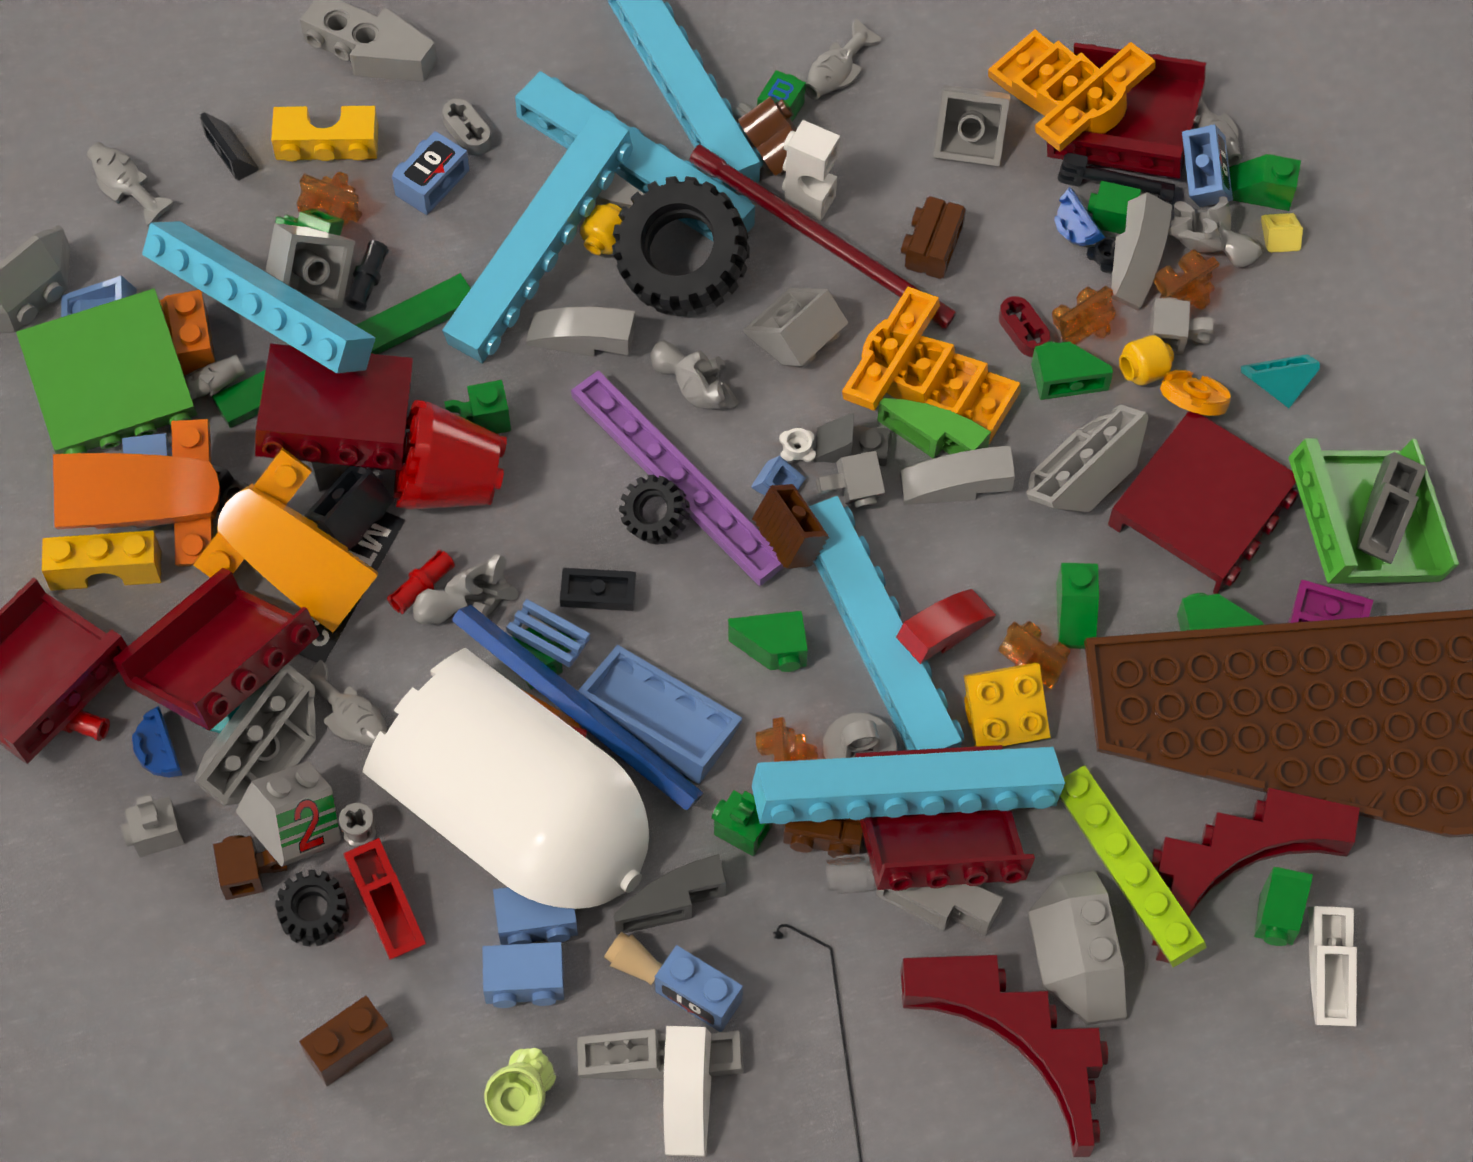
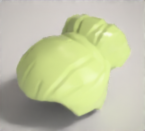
(518, 1090)

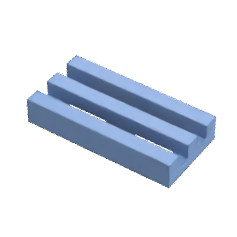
(522, 617)

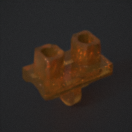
(331, 195)
(1197, 273)
(1089, 317)
(1024, 647)
(784, 743)

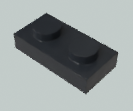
(598, 589)

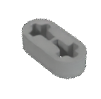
(461, 130)

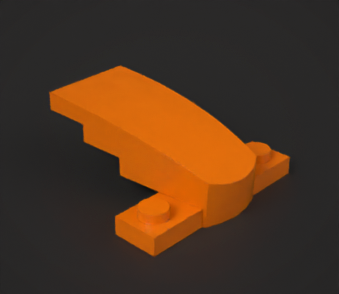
(144, 490)

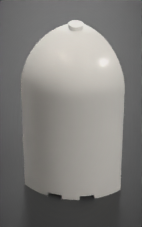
(513, 787)

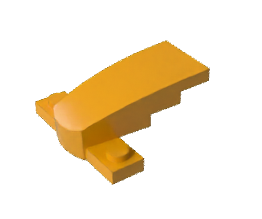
(1070, 87)
(926, 369)
(287, 546)

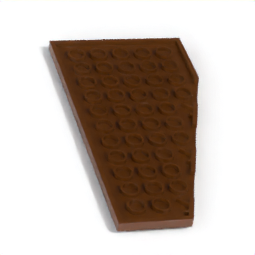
(1310, 708)

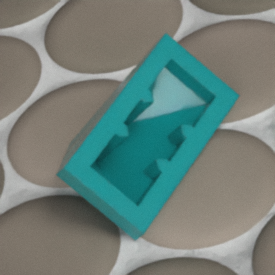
(1283, 377)

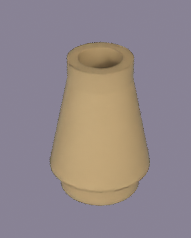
(632, 958)

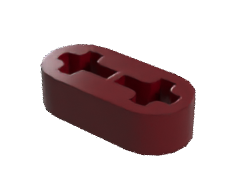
(1029, 323)

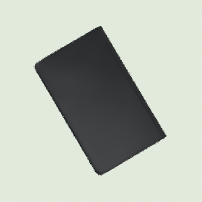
(228, 146)

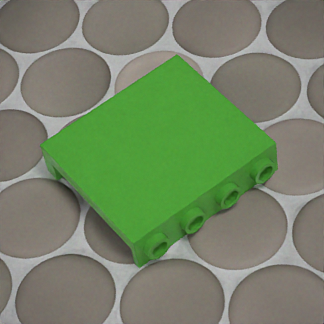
(106, 374)
(1335, 497)

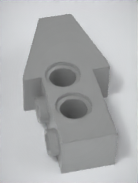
(374, 45)

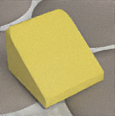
(1282, 232)

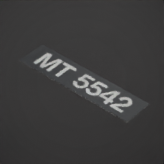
(372, 551)

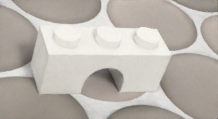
(807, 168)

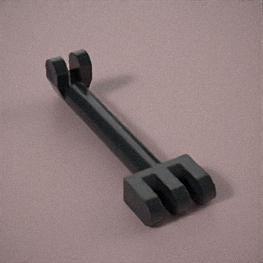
(1075, 168)

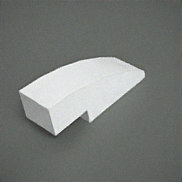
(1332, 965)
(686, 1090)

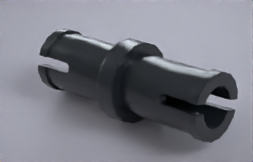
(366, 275)

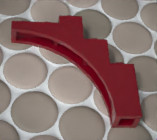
(1279, 826)
(1063, 1057)

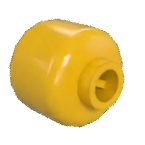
(599, 227)
(1146, 360)

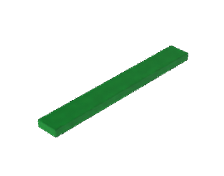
(388, 327)

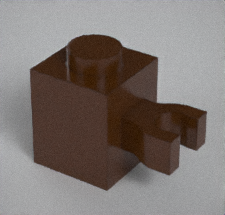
(241, 866)

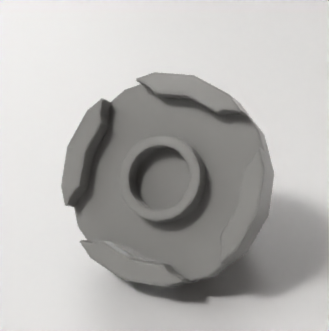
(857, 734)

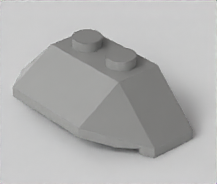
(33, 277)
(1090, 461)
(261, 738)
(1079, 948)

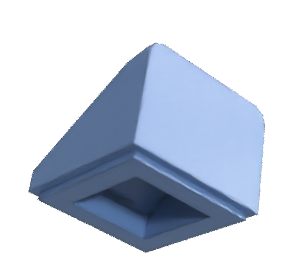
(777, 472)

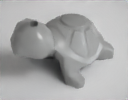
(1211, 232)
(694, 376)
(476, 586)

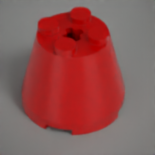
(447, 461)

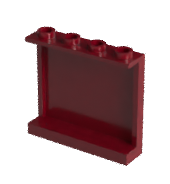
(1155, 116)
(334, 415)
(1207, 498)
(213, 650)
(48, 668)
(944, 846)

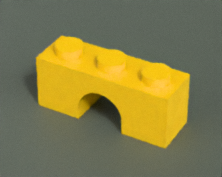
(350, 138)
(128, 555)

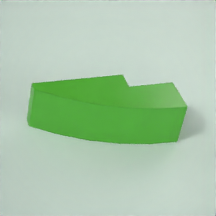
(932, 427)

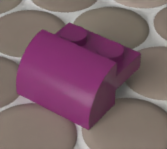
(1321, 602)

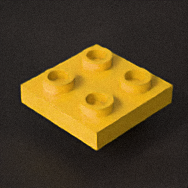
(1006, 706)

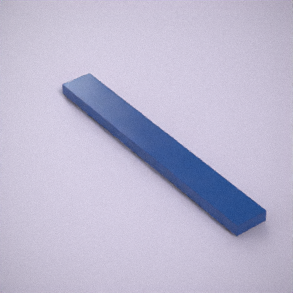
(577, 706)

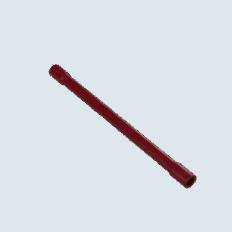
(718, 168)

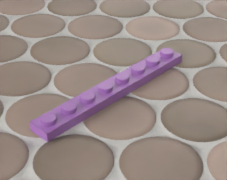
(660, 457)

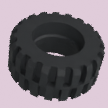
(654, 211)

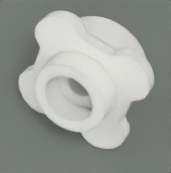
(800, 437)

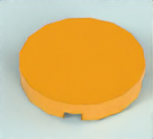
(1195, 395)

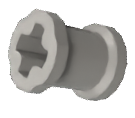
(358, 814)

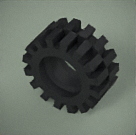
(636, 500)
(308, 886)

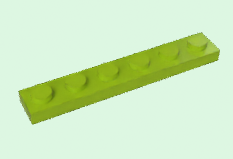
(1130, 868)

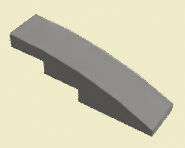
(643, 1054)

